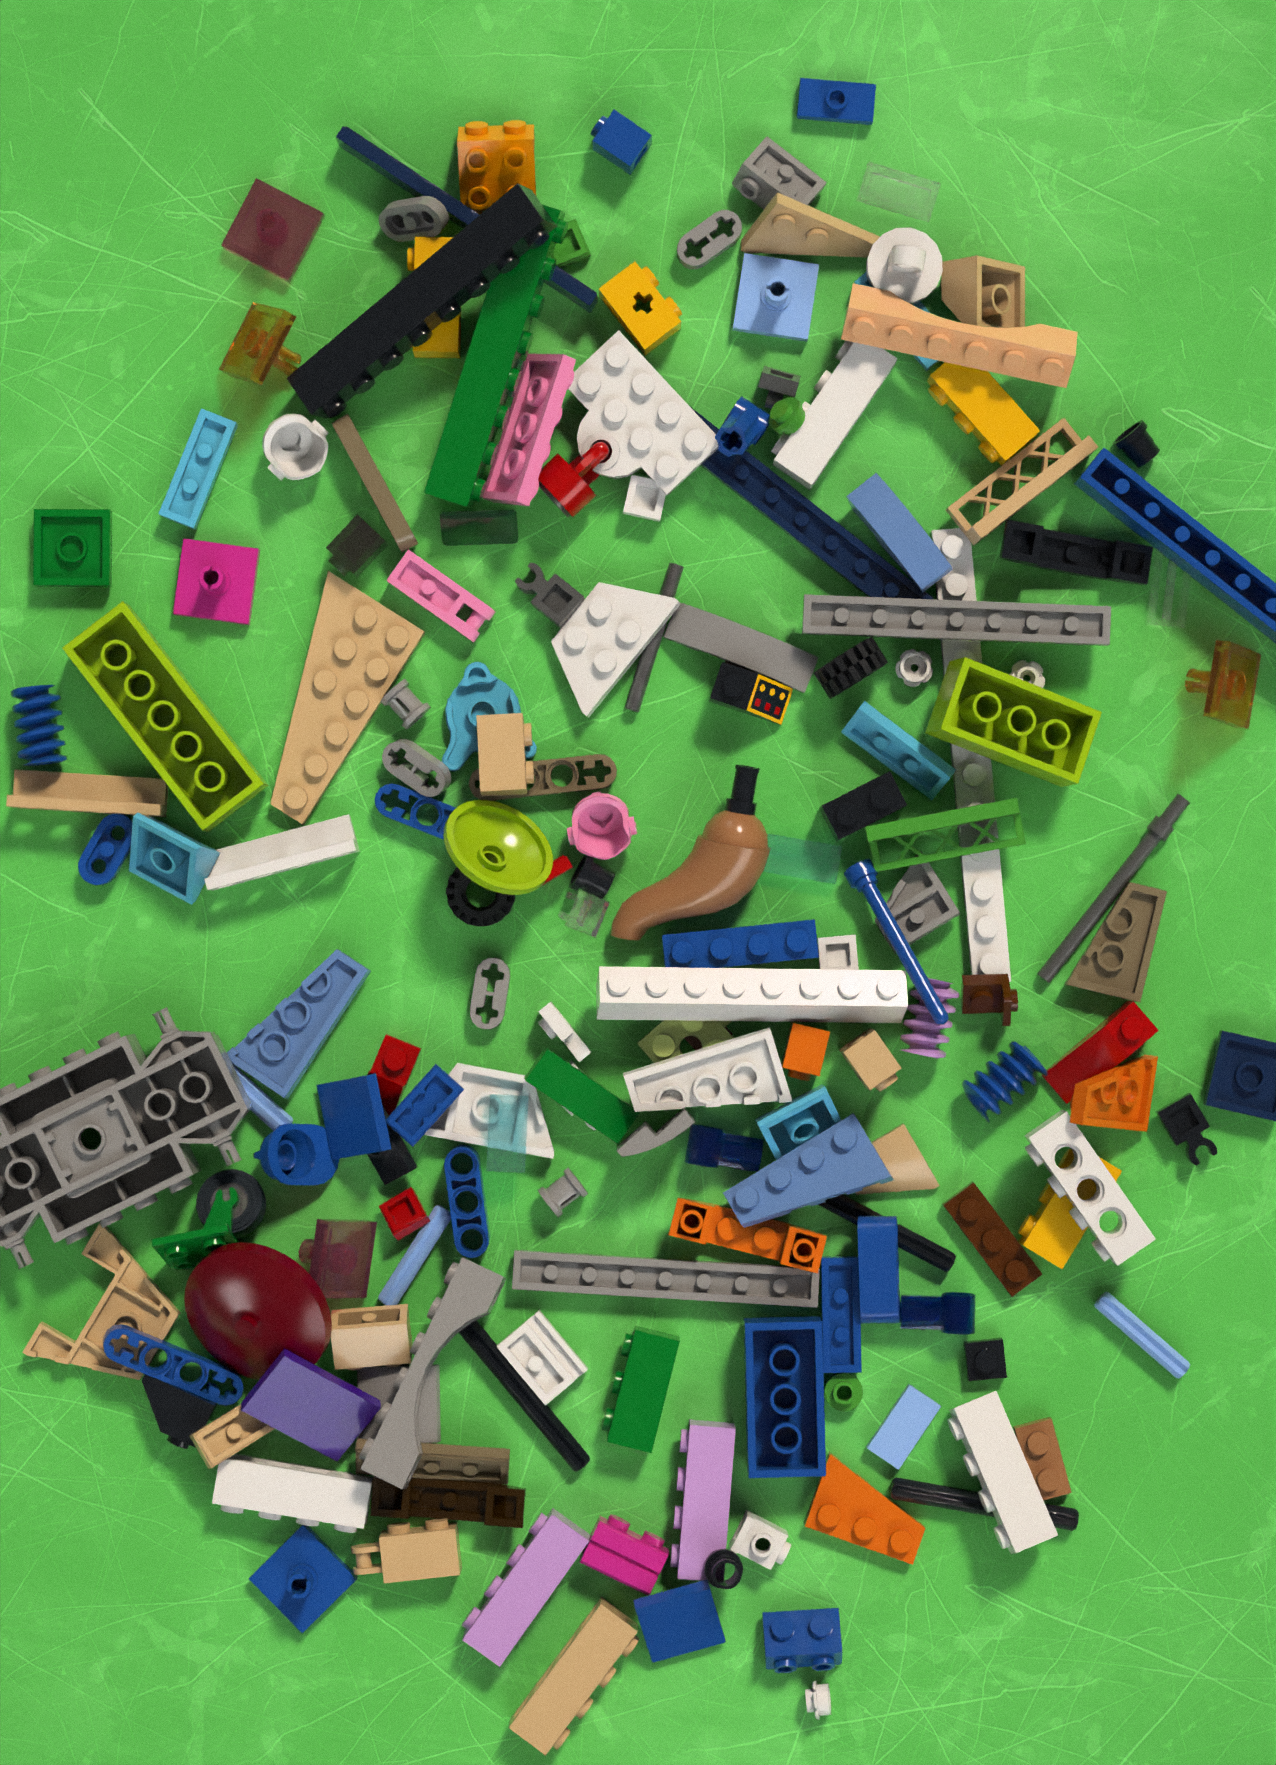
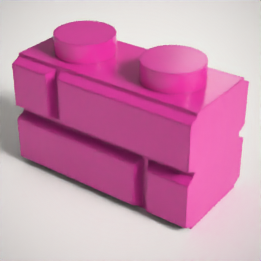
(625, 1554)

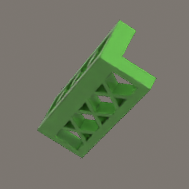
(942, 820)

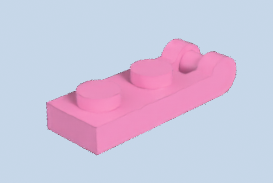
(439, 595)

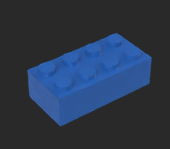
(784, 1397)

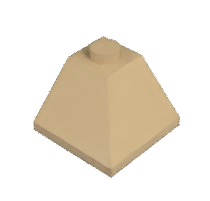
(984, 291)

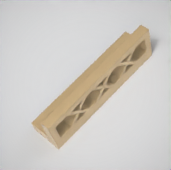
(1033, 488)
(88, 793)

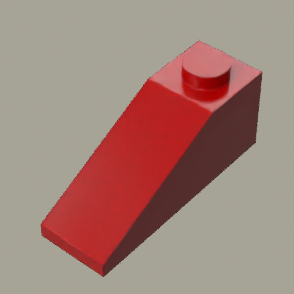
(1101, 1049)

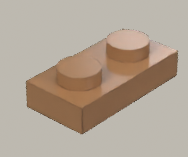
(1043, 1457)

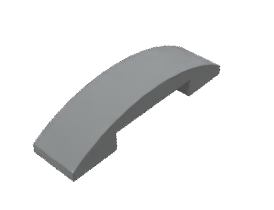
(741, 646)

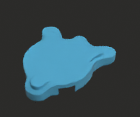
(476, 695)

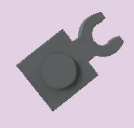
(553, 597)

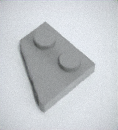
(919, 903)

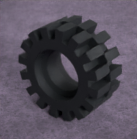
(850, 667)
(469, 913)

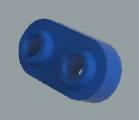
(105, 847)

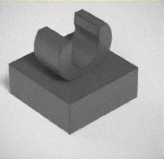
(778, 384)

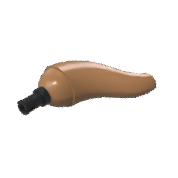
(714, 875)

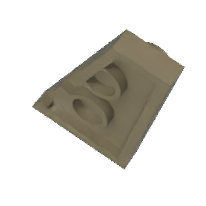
(1122, 946)

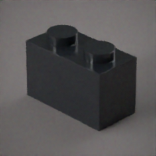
(862, 806)

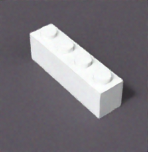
(833, 412)
(1002, 1472)
(293, 1491)

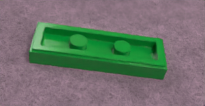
(581, 1095)

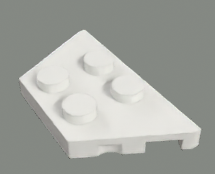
(607, 638)
(468, 1115)

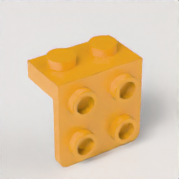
(494, 161)

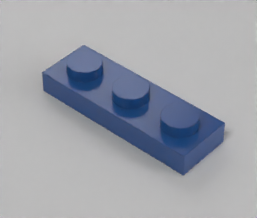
(840, 1314)

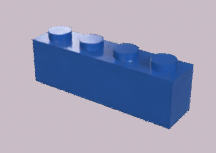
(741, 945)

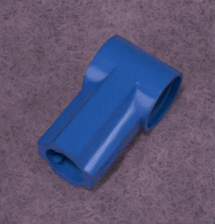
(742, 428)

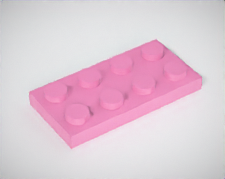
(529, 429)

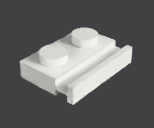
(542, 1357)

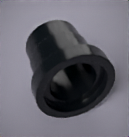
(1137, 444)
(591, 878)
(720, 1557)

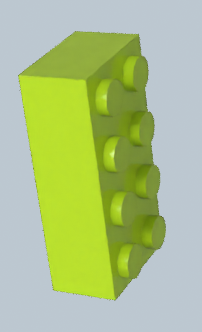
(1013, 722)

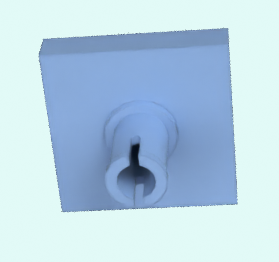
(775, 297)

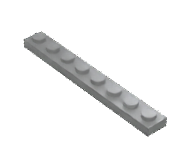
(956, 620)
(664, 1278)

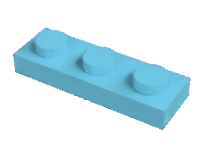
(198, 469)
(898, 750)

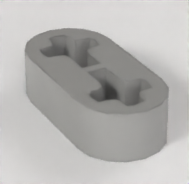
(703, 232)
(411, 774)
(499, 995)

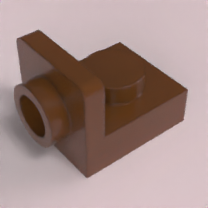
(989, 995)

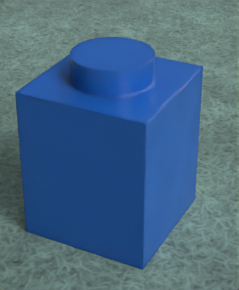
(620, 141)

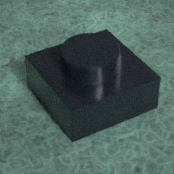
(985, 1359)

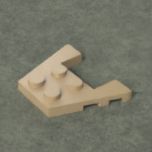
(129, 1300)

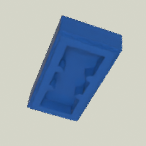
(836, 101)
(424, 1105)

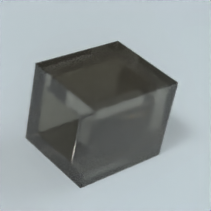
(355, 547)

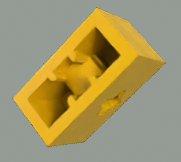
(621, 297)

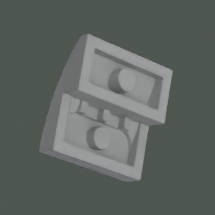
(645, 1138)
(379, 1383)

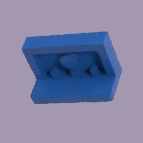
(802, 1639)

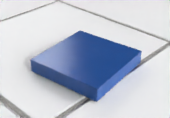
(354, 1116)
(679, 1621)

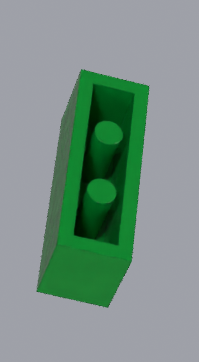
(641, 1388)

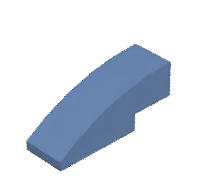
(899, 532)

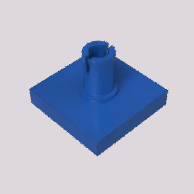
(303, 1577)

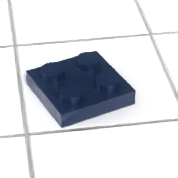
(1243, 1076)

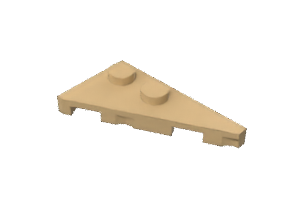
(802, 230)

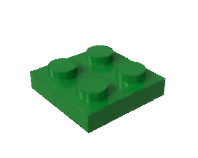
(72, 548)

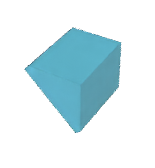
(169, 858)
(798, 1121)

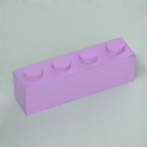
(705, 1496)
(525, 1586)

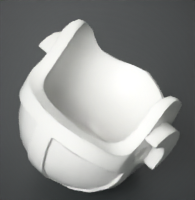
(295, 447)

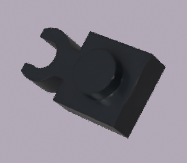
(1185, 1123)

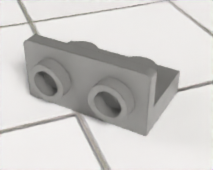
(773, 171)

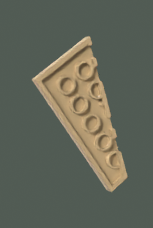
(347, 671)

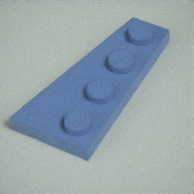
(819, 1169)

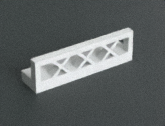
(283, 852)

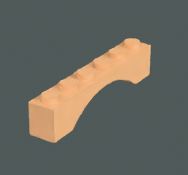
(1028, 352)

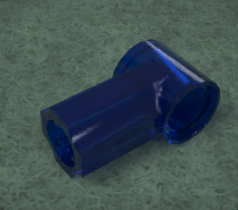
(714, 1147)
(949, 1312)

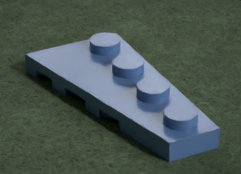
(293, 1034)

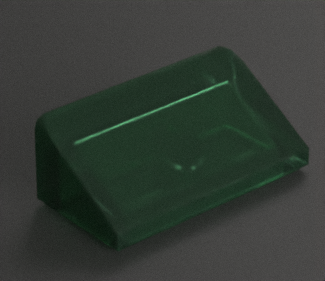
(479, 527)

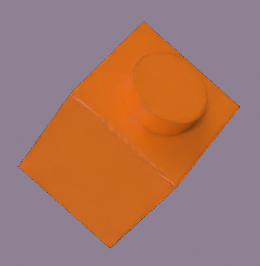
(804, 1051)

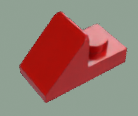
(393, 1069)

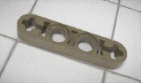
(374, 483)
(543, 781)

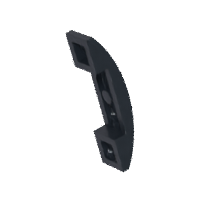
(1075, 554)

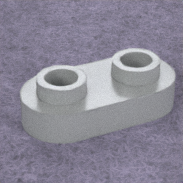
(413, 218)

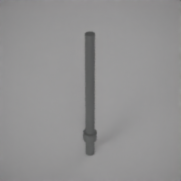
(1159, 830)

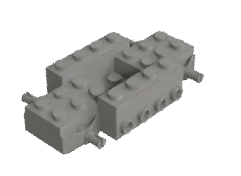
(145, 1120)

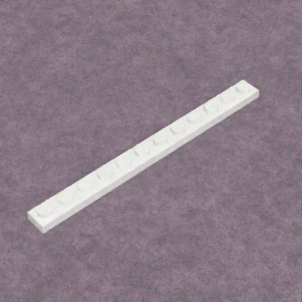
(973, 786)

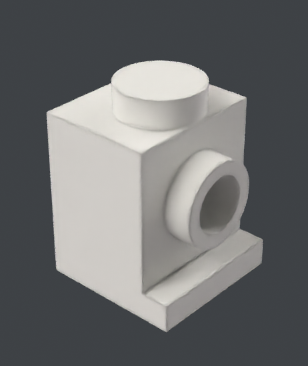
(753, 1528)

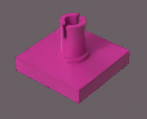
(216, 581)

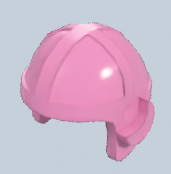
(601, 826)

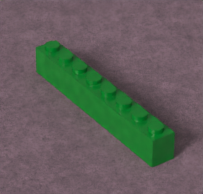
(491, 373)

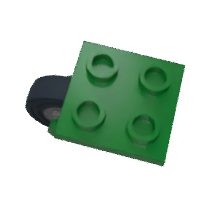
(228, 1207)

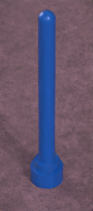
(863, 878)

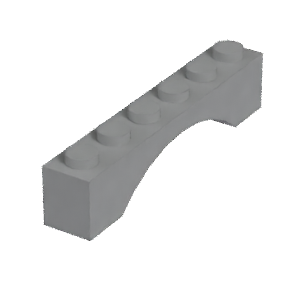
(397, 1445)

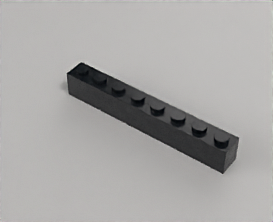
(422, 302)

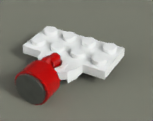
(629, 426)

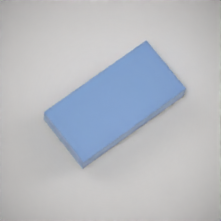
(903, 1426)

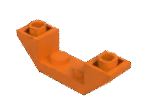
(769, 1239)

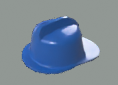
(297, 1155)

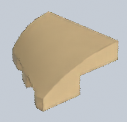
(903, 1162)

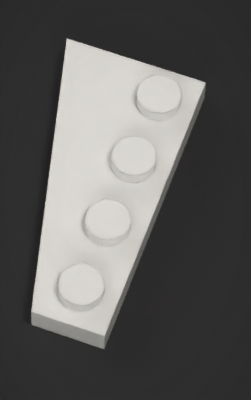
(725, 1073)

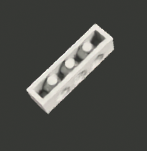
(1131, 1231)

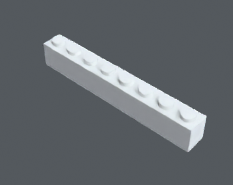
(751, 994)

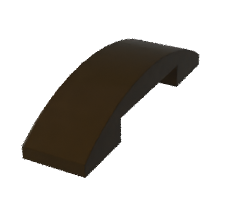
(450, 1499)

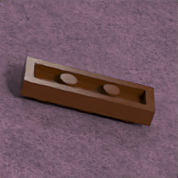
(992, 1239)

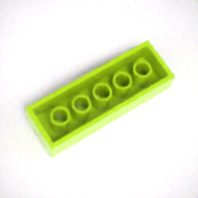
(165, 716)

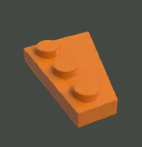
(1117, 1096)
(861, 1515)

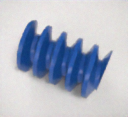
(38, 725)
(1003, 1079)

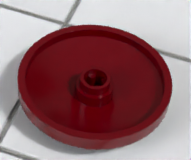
(252, 1305)

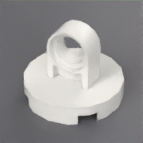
(905, 264)

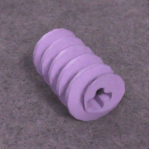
(926, 1032)

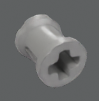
(405, 704)
(562, 1192)

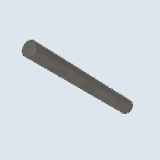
(649, 654)

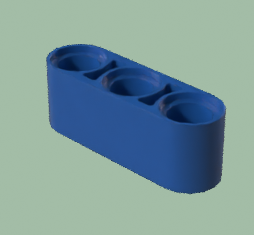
(461, 1219)
(878, 1269)

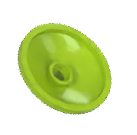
(498, 847)

